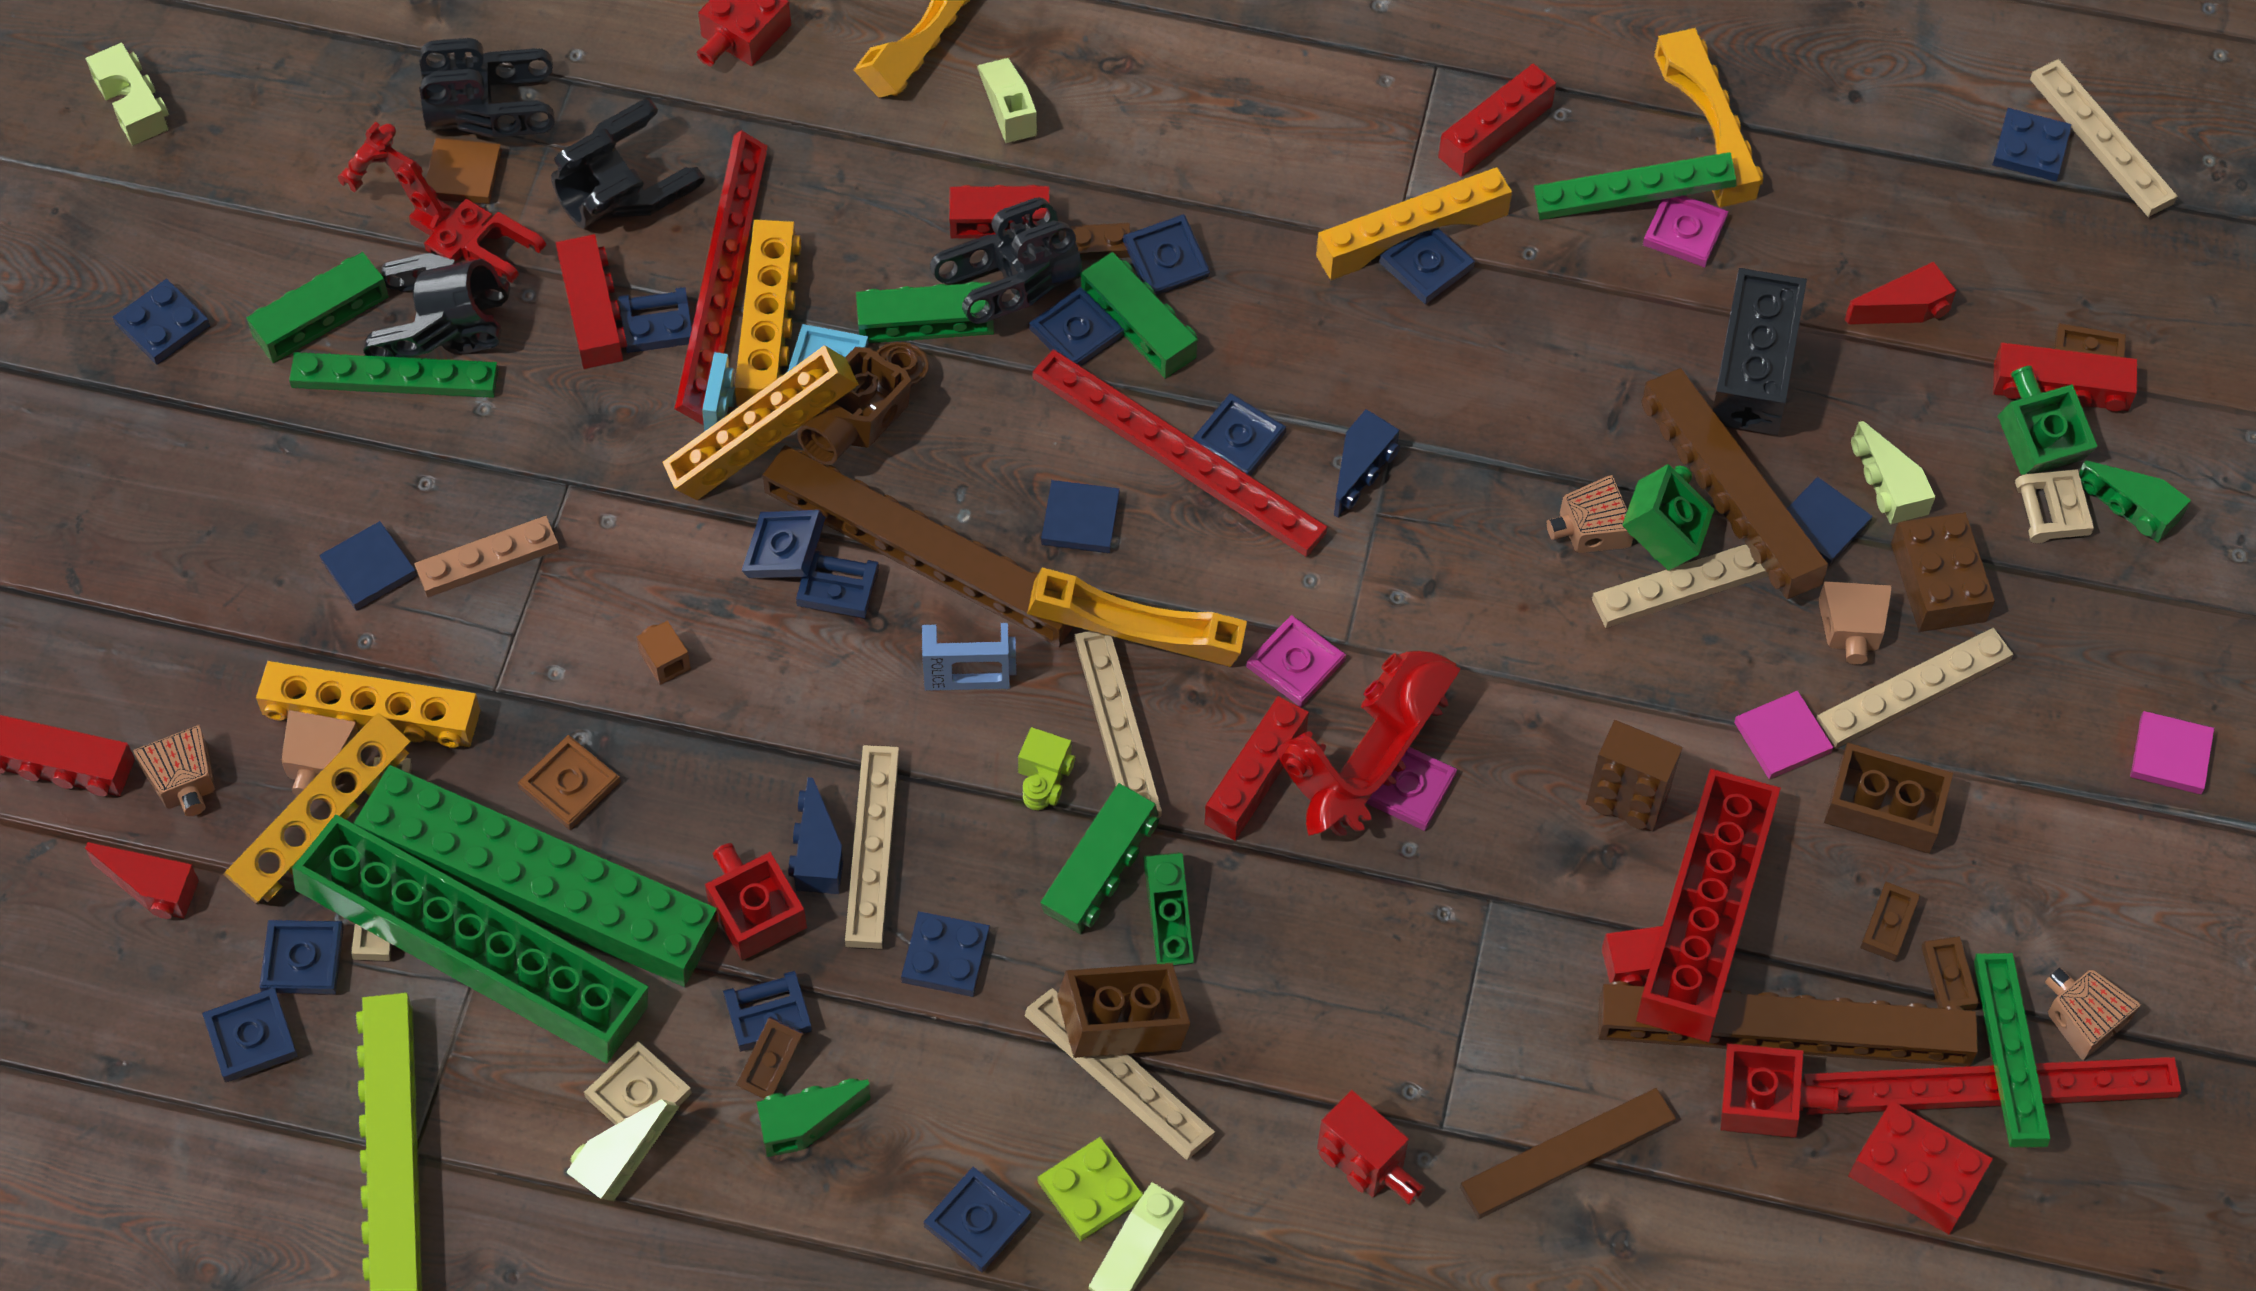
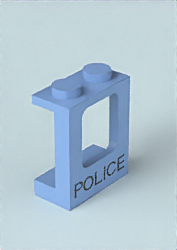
(940, 657)

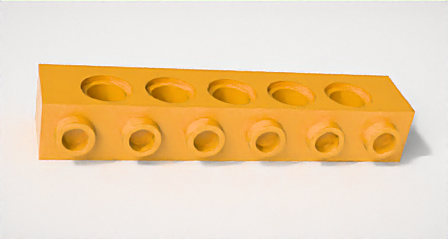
(768, 241)
(760, 423)
(284, 681)
(375, 734)

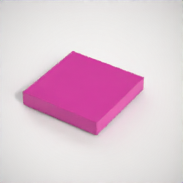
(1686, 229)
(1296, 661)
(1783, 735)
(2172, 752)
(1417, 789)

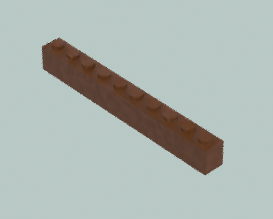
(909, 539)
(1809, 1024)

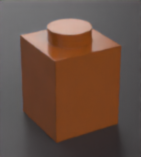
(663, 652)

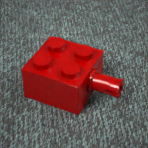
(741, 28)
(754, 902)
(1767, 1091)
(1366, 1149)

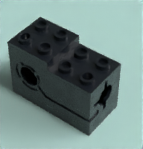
(1759, 350)

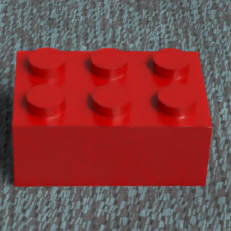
(1920, 1167)

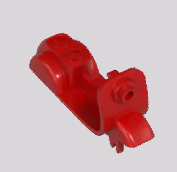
(1400, 706)

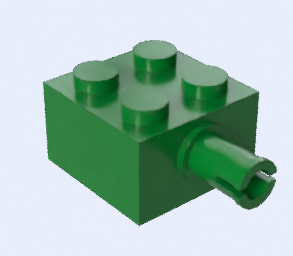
(2045, 427)
(1668, 516)

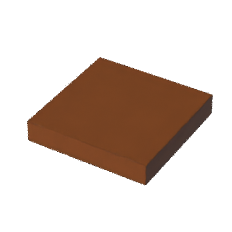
(463, 170)
(569, 782)

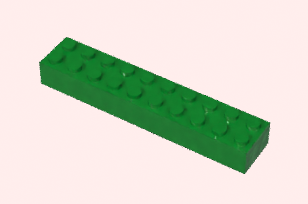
(542, 876)
(471, 938)

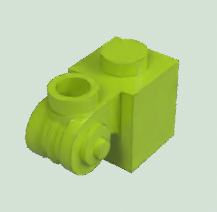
(1044, 761)

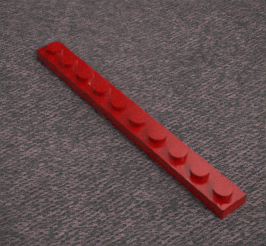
(721, 271)
(1180, 453)
(1978, 1084)

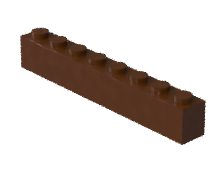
(1734, 484)

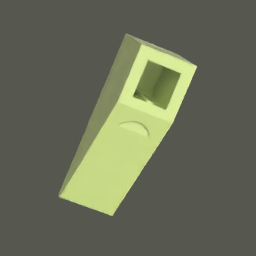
(1009, 100)
(1897, 480)

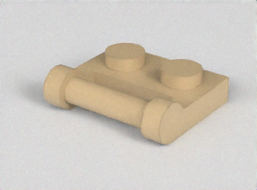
(2065, 503)

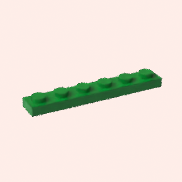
(1635, 185)
(394, 375)
(2011, 1050)

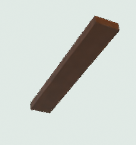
(1567, 1153)

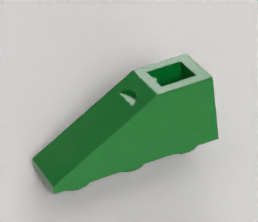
(2139, 498)
(1168, 908)
(802, 1118)

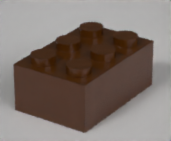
(1942, 572)
(1633, 776)
(1888, 798)
(1123, 1010)

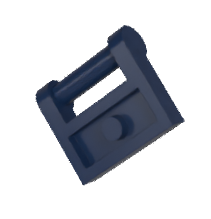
(656, 329)
(837, 592)
(750, 1021)

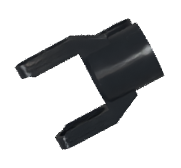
(459, 89)
(597, 181)
(1025, 254)
(446, 304)

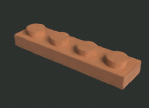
(486, 556)

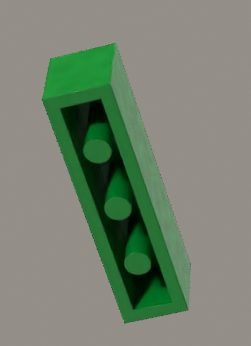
(317, 307)
(918, 313)
(1145, 319)
(1100, 858)

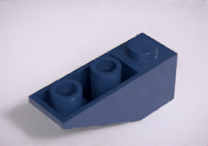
(1366, 449)
(819, 850)

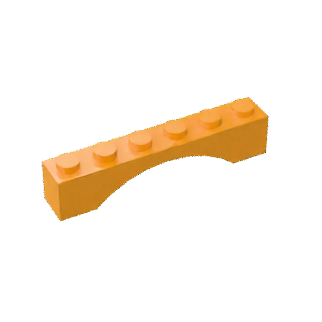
(891, 64)
(1687, 66)
(1359, 241)
(1192, 634)

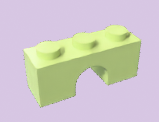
(119, 74)

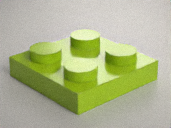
(1090, 1188)

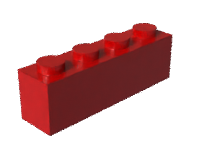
(1497, 120)
(590, 301)
(2097, 378)
(64, 756)
(1254, 769)

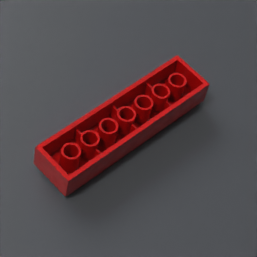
(1708, 905)

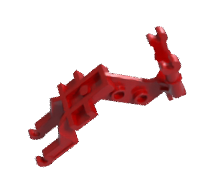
(450, 229)

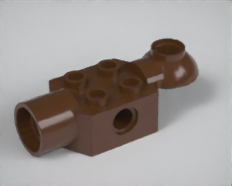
(868, 408)

